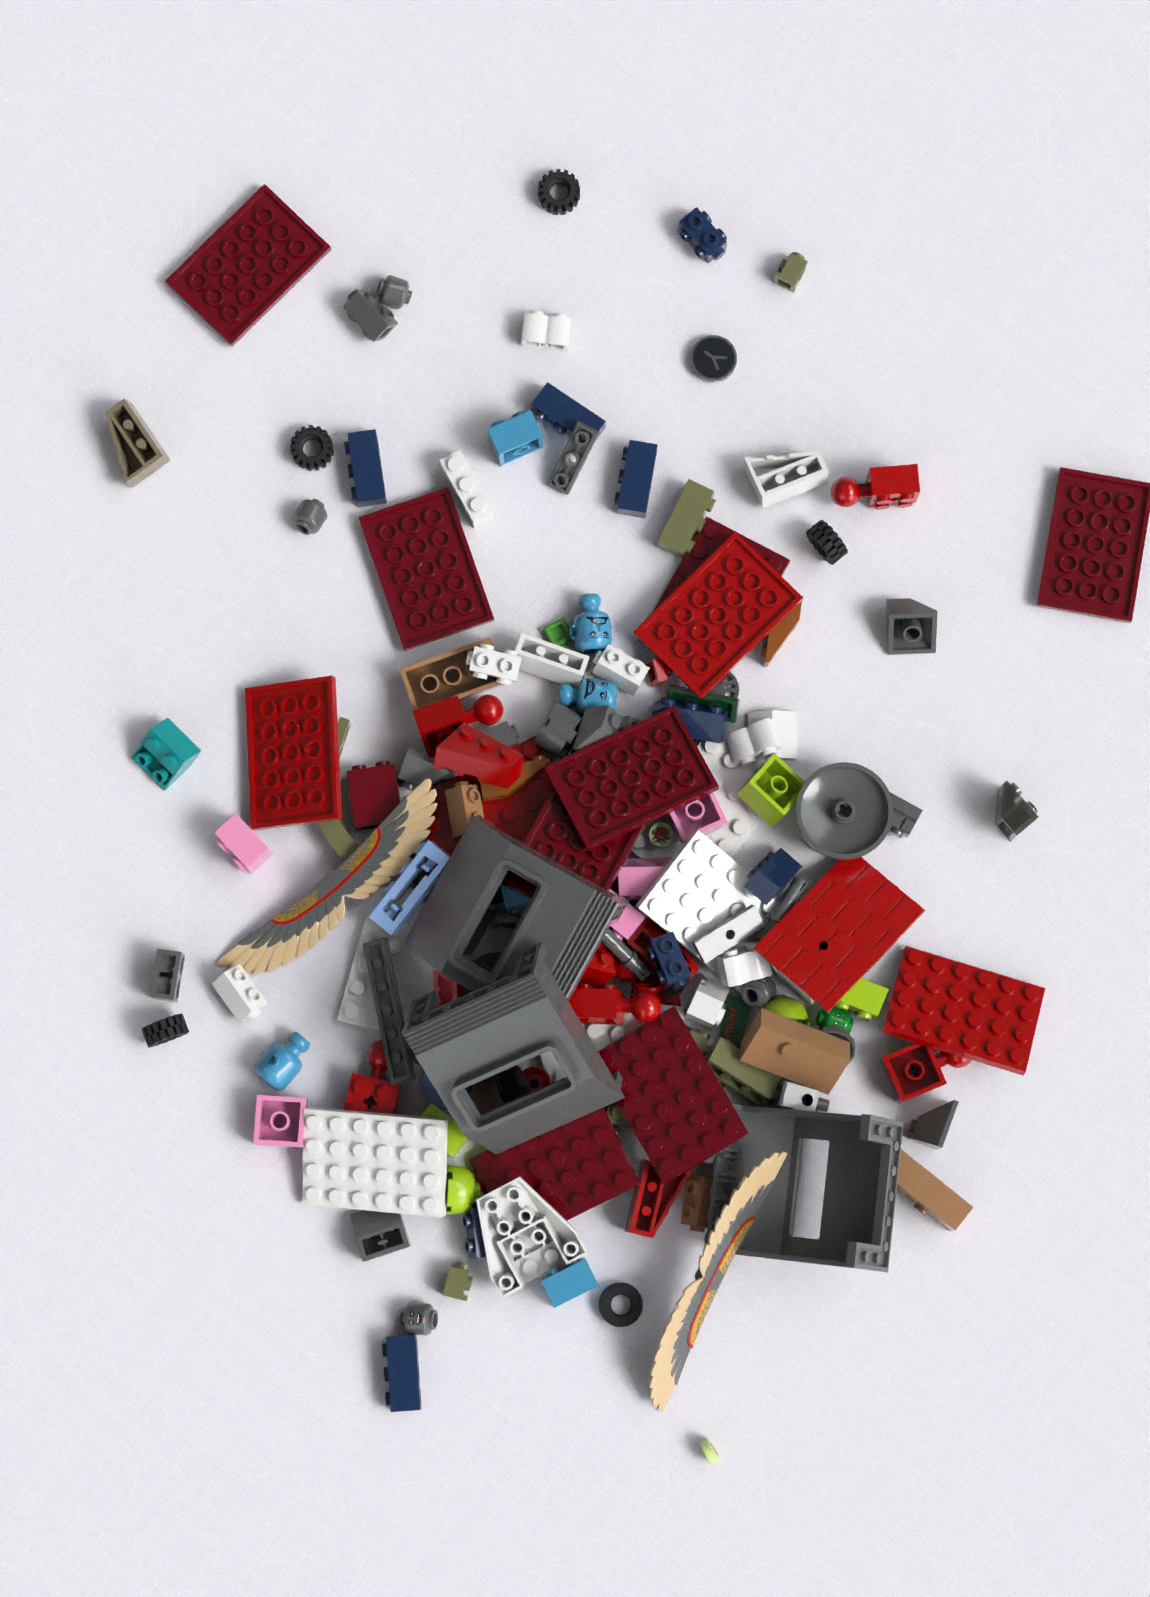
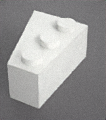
(785, 476)
(707, 1003)

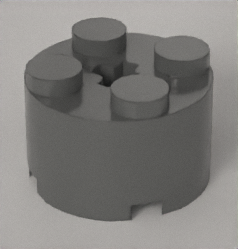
(559, 731)

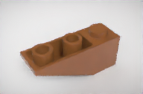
(780, 634)
(529, 771)

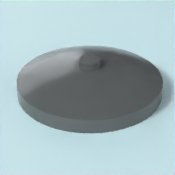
(844, 811)

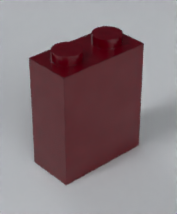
(373, 793)

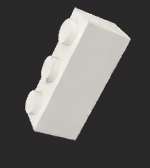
(467, 488)
(551, 661)

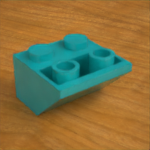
(165, 753)

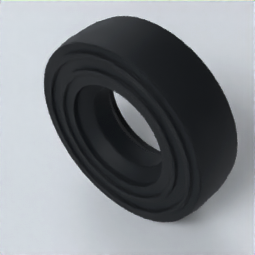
(620, 1289)

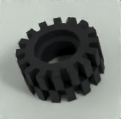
(562, 178)
(305, 435)
(826, 542)
(165, 1030)

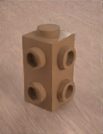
(462, 804)
(696, 1203)

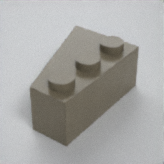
(135, 443)

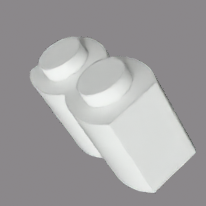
(546, 331)
(754, 741)
(742, 965)

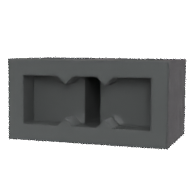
(167, 975)

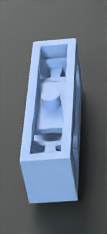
(396, 889)

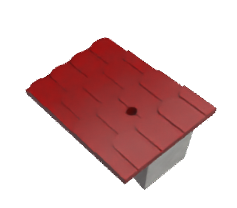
(852, 914)

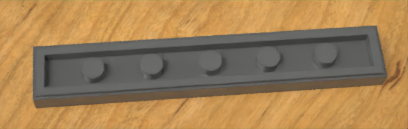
(389, 1010)

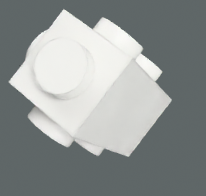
(487, 662)
(620, 669)
(240, 994)

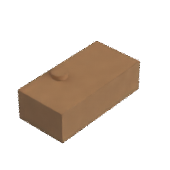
(444, 677)
(795, 1051)
(931, 1194)

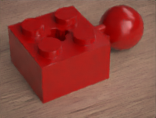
(883, 487)
(444, 717)
(604, 967)
(609, 1005)
(929, 1066)
(364, 1087)

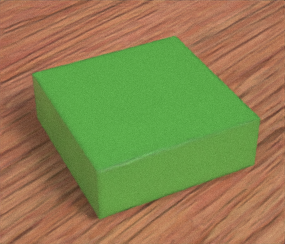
(558, 632)

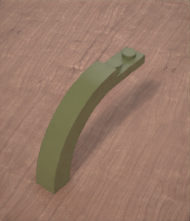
(333, 830)

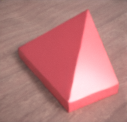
(446, 988)

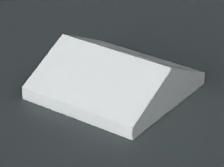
(786, 728)

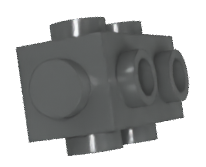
(370, 314)

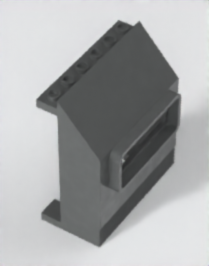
(563, 912)
(499, 1030)
(856, 1193)

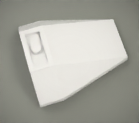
(524, 1236)

